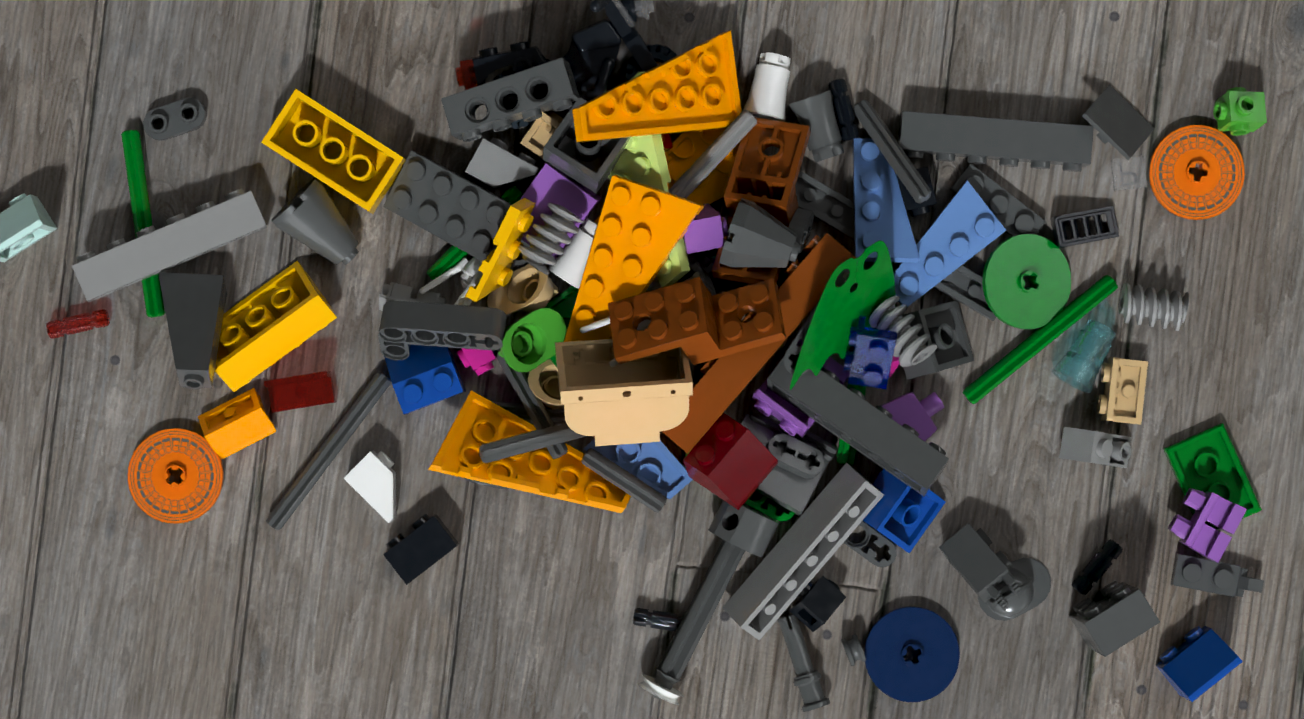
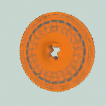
(1215, 156)
(150, 476)

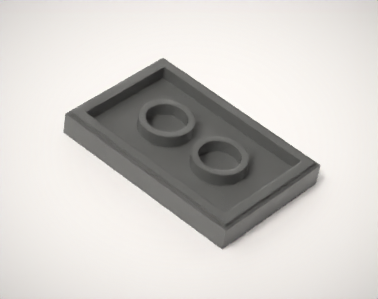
(782, 485)

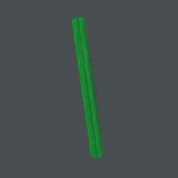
(141, 213)
(1040, 339)

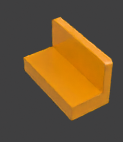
(236, 424)

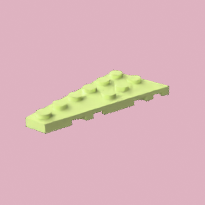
(647, 164)

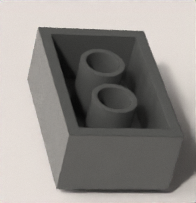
(1113, 617)

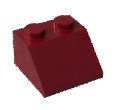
(729, 461)

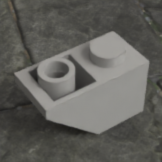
(498, 167)
(1095, 447)

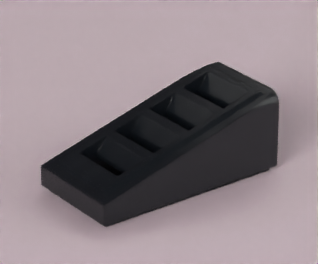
(1060, 233)

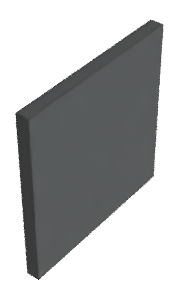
(1118, 122)

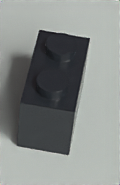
(420, 548)

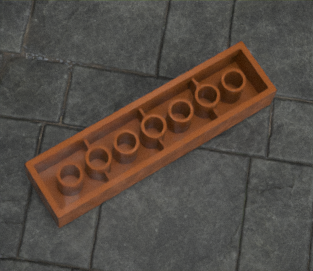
(730, 374)

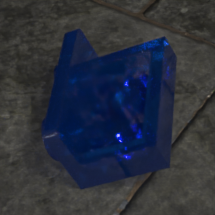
(871, 355)

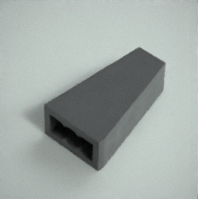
(194, 321)

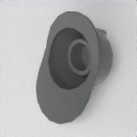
(1034, 581)

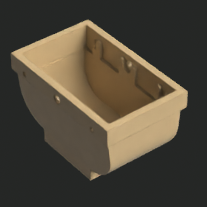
(625, 400)

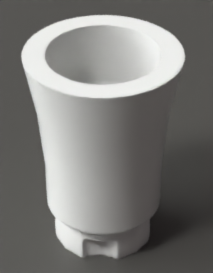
(769, 87)
(572, 263)

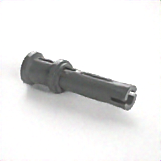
(806, 678)

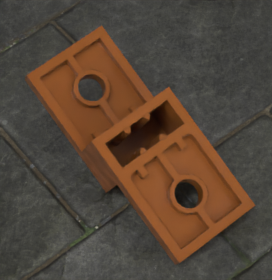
(765, 181)
(696, 321)

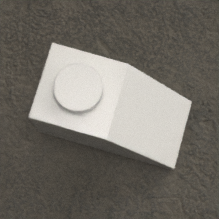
(376, 483)

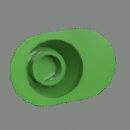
(532, 339)

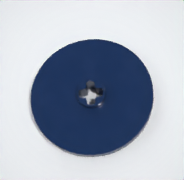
(934, 664)

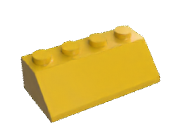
(270, 325)

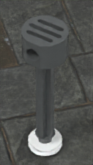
(741, 532)

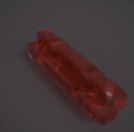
(78, 323)

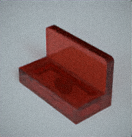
(301, 391)

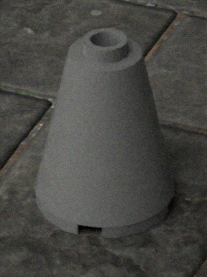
(317, 223)

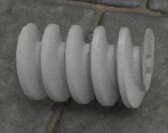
(549, 237)
(1153, 306)
(909, 345)

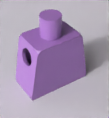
(916, 414)

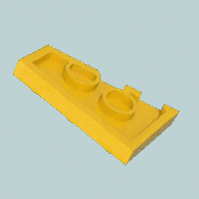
(507, 239)

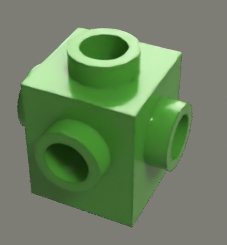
(1240, 111)

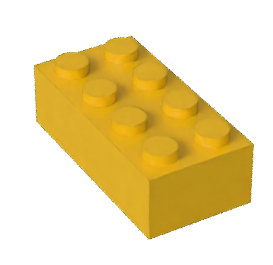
(334, 151)

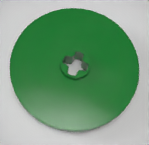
(1004, 282)

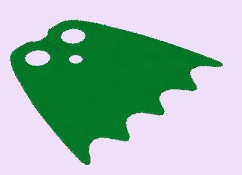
(841, 309)

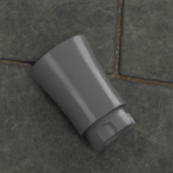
(820, 116)

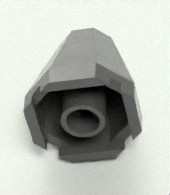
(758, 239)

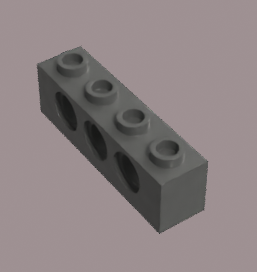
(461, 107)

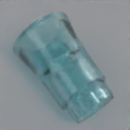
(1085, 356)

